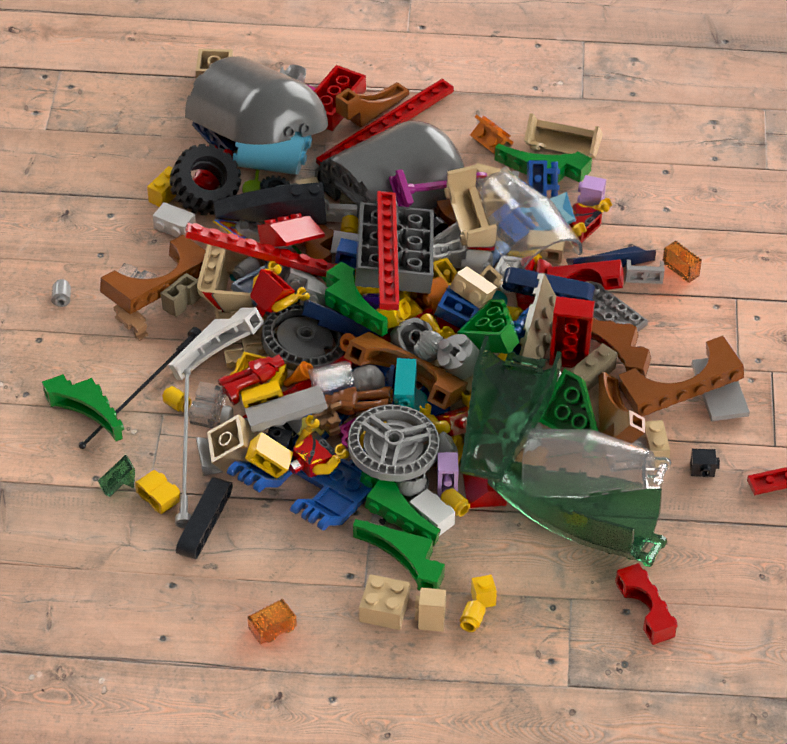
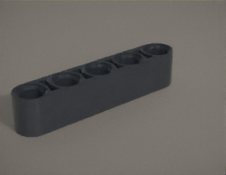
(204, 518)

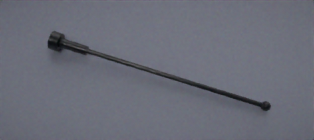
(192, 334)

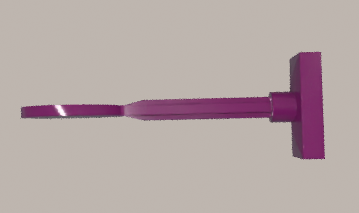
(404, 190)

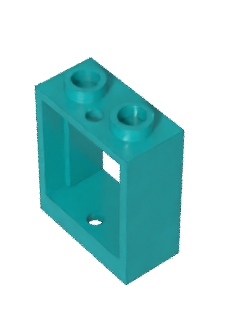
(405, 383)

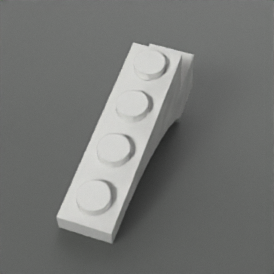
(214, 338)

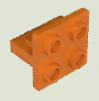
(489, 134)

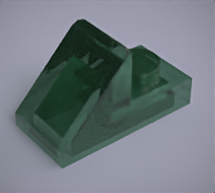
(121, 473)

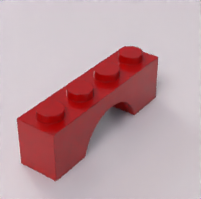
(606, 273)
(635, 584)

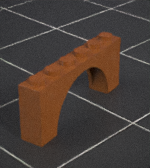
(137, 293)
(371, 349)
(650, 396)

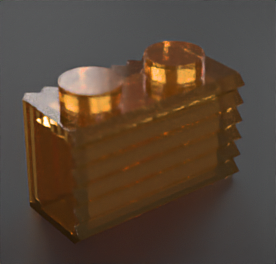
(682, 261)
(272, 621)

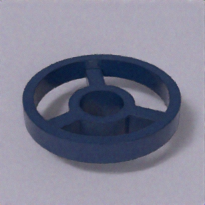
(390, 376)

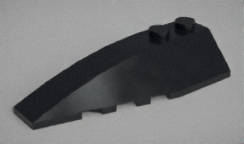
(274, 203)

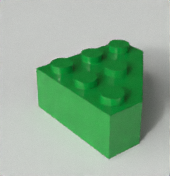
(493, 321)
(569, 405)

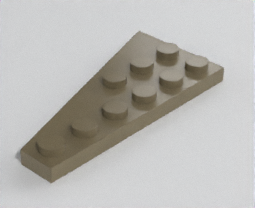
(538, 321)

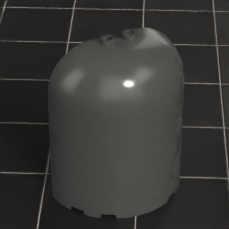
(254, 103)
(365, 168)

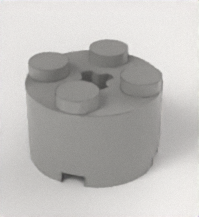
(477, 260)
(402, 334)
(458, 355)

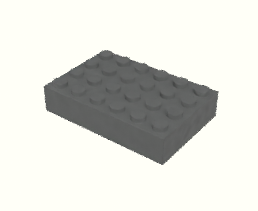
(414, 246)

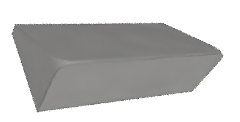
(205, 458)

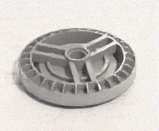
(393, 446)

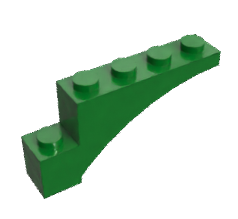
(571, 165)
(345, 298)
(85, 399)
(390, 504)
(408, 549)

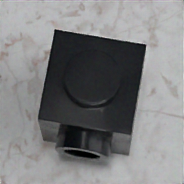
(281, 436)
(704, 462)

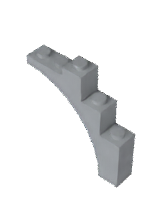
(298, 278)

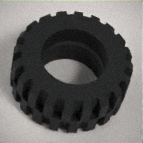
(208, 159)

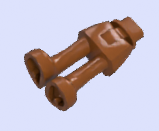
(350, 396)

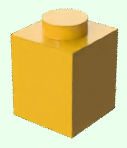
(484, 590)

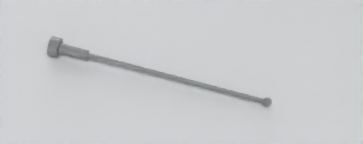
(183, 517)

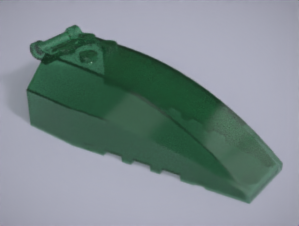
(504, 409)
(610, 522)

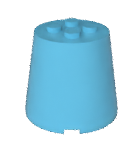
(276, 157)

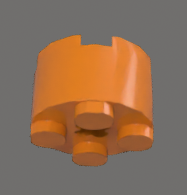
(432, 300)

